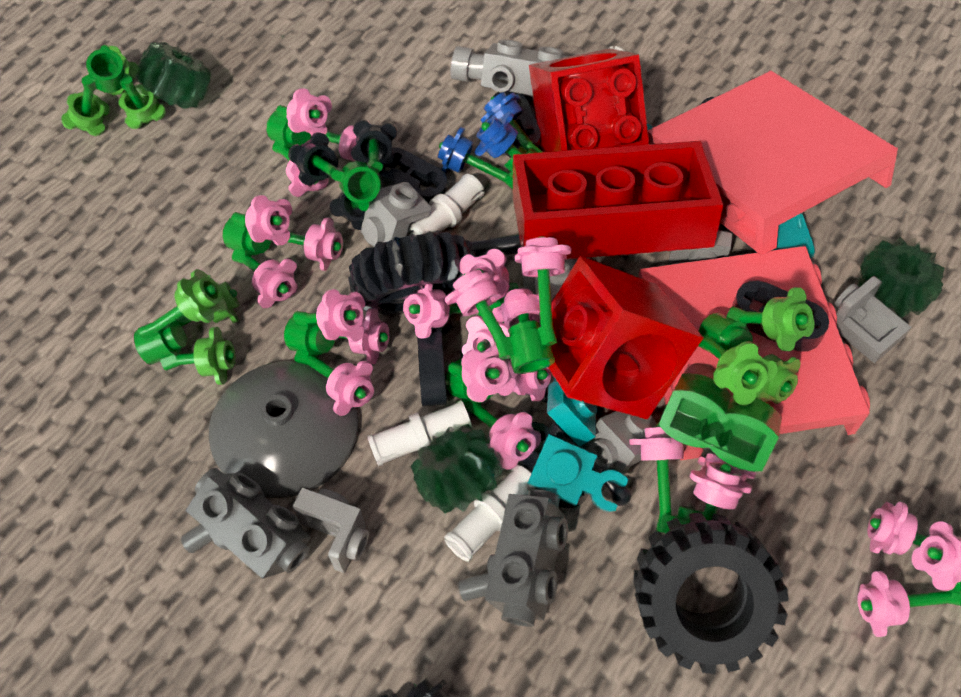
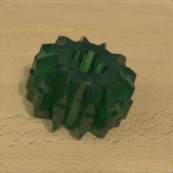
(173, 75)
(907, 276)
(456, 468)

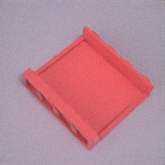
(777, 154)
(826, 383)

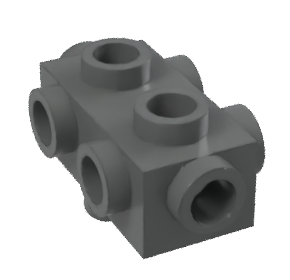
(245, 522)
(522, 569)

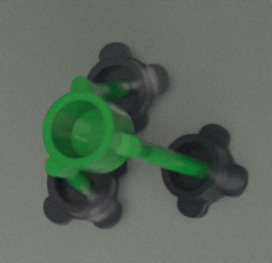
(356, 179)

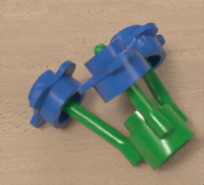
(496, 137)

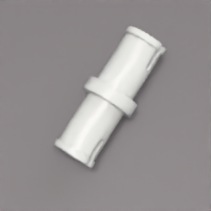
(448, 208)
(416, 433)
(487, 515)

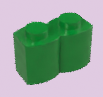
(710, 418)

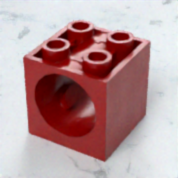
(590, 101)
(617, 339)

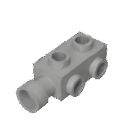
(501, 61)

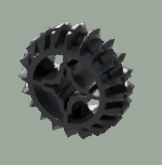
(404, 265)

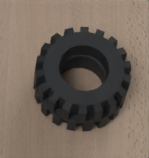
(719, 635)

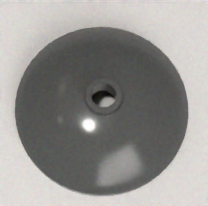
(283, 451)

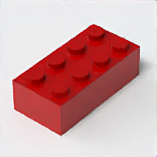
(618, 199)

